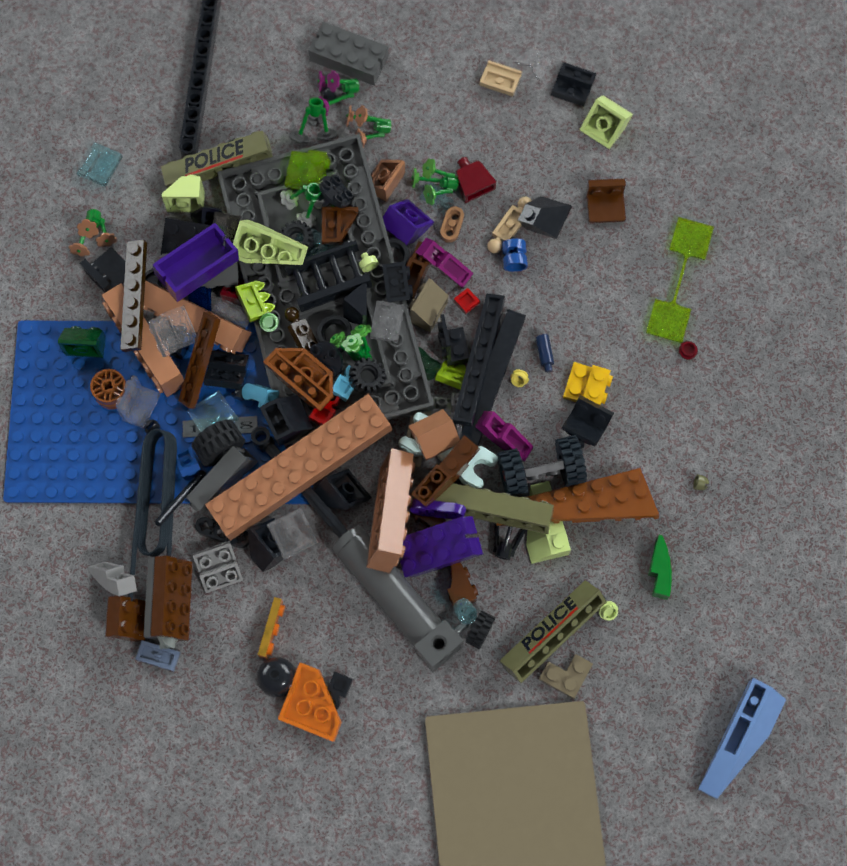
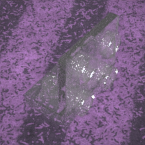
(172, 330)
(136, 403)

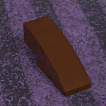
(418, 270)

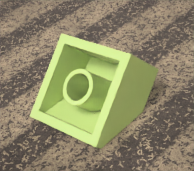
(605, 121)
(184, 194)

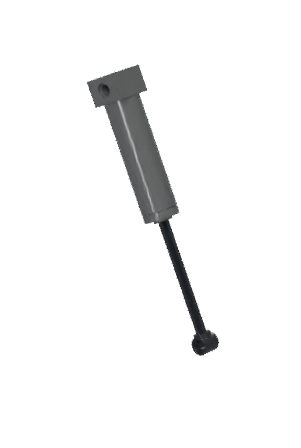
(390, 589)

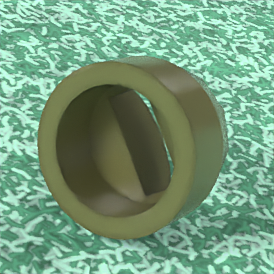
(699, 482)

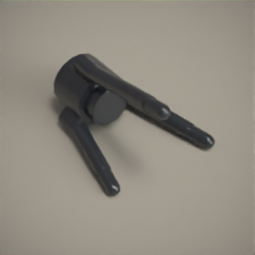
(504, 550)

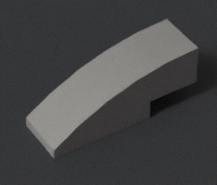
(113, 578)

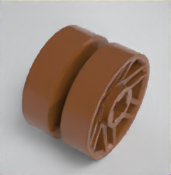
(107, 387)

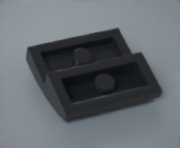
(573, 84)
(226, 370)

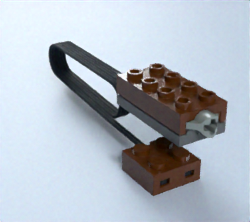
(168, 589)

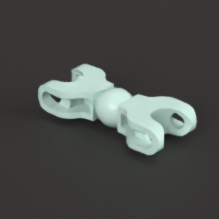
(468, 476)

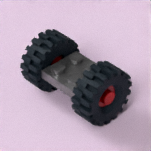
(569, 463)

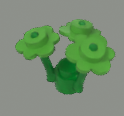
(353, 343)

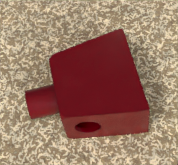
(474, 179)

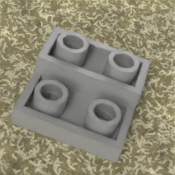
(217, 567)

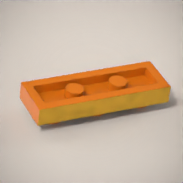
(272, 628)

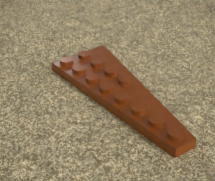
(609, 497)

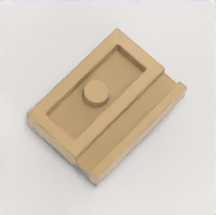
(500, 78)

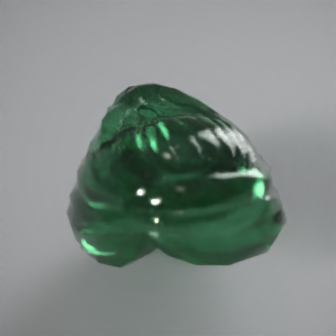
(430, 365)

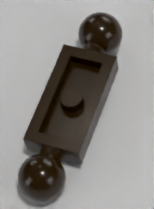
(300, 329)

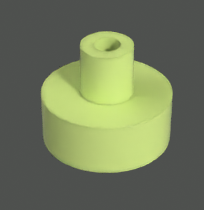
(368, 262)

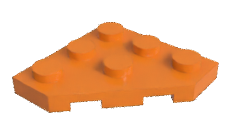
(310, 704)

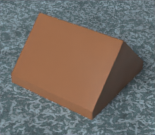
(387, 176)
(435, 434)

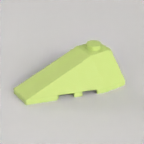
(266, 246)
(546, 546)

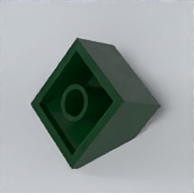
(82, 342)

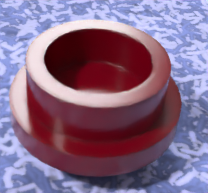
(688, 350)

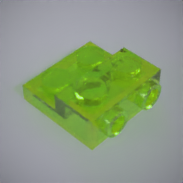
(306, 168)

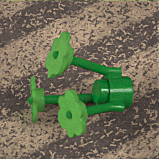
(448, 182)

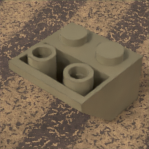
(428, 306)

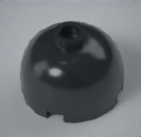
(275, 676)

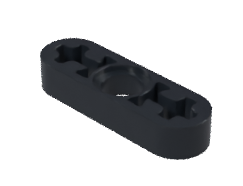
(207, 533)

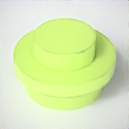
(608, 611)

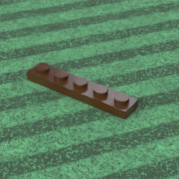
(199, 360)

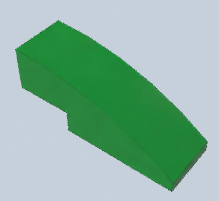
(661, 569)

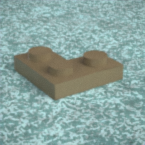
(567, 681)

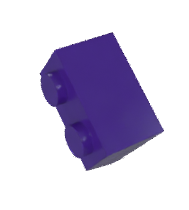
(406, 221)

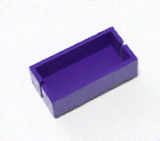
(196, 262)
(440, 546)

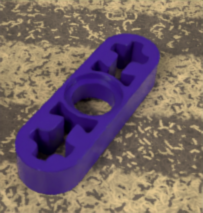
(438, 509)

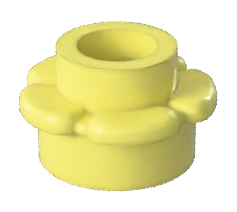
(517, 381)

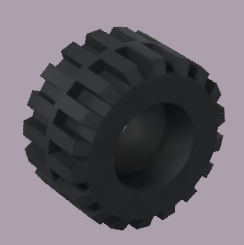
(216, 441)

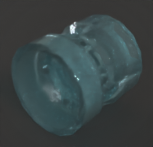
(468, 614)

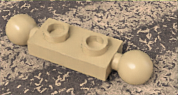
(508, 226)

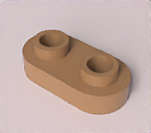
(451, 225)

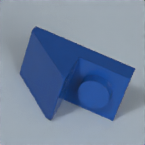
(187, 464)

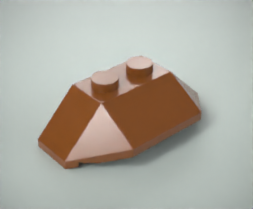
(302, 375)

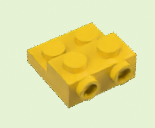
(588, 382)

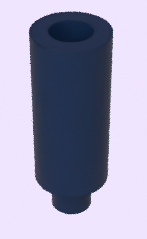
(545, 352)

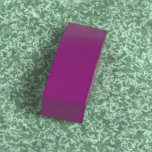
(444, 262)
(503, 434)

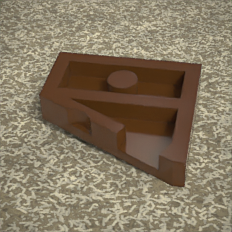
(336, 223)

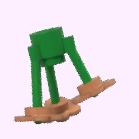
(380, 125)
(88, 228)

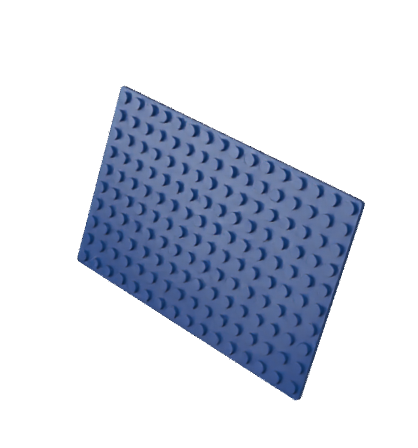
(79, 452)

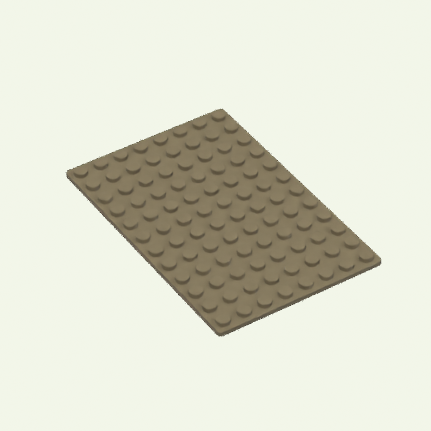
(515, 787)

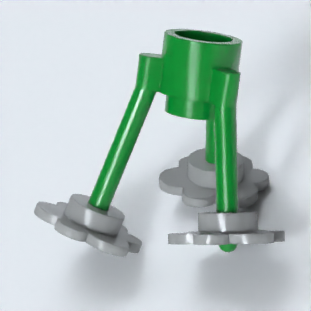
(311, 193)

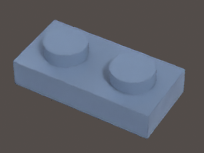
(153, 655)

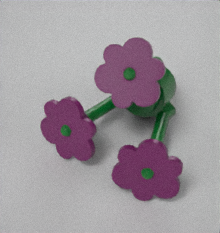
(349, 86)

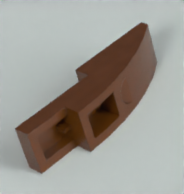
(446, 473)

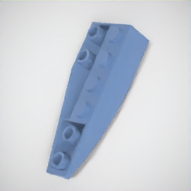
(744, 735)

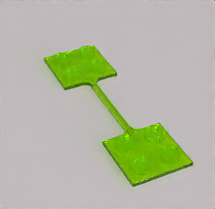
(668, 318)

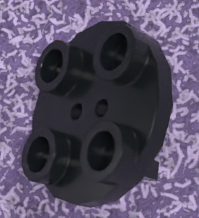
(334, 192)
(333, 358)

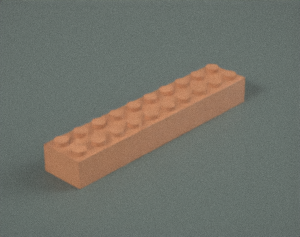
(299, 467)

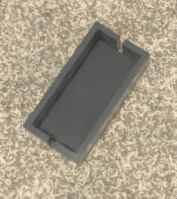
(348, 53)

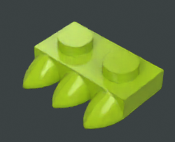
(253, 300)
(451, 375)

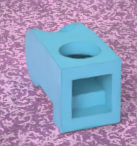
(259, 393)

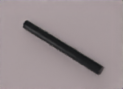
(180, 498)

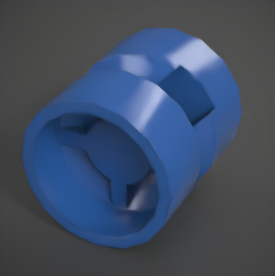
(514, 255)

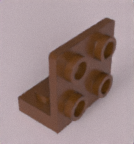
(606, 200)

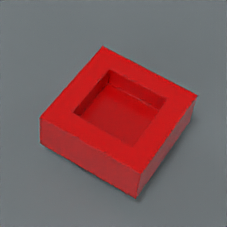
(466, 301)

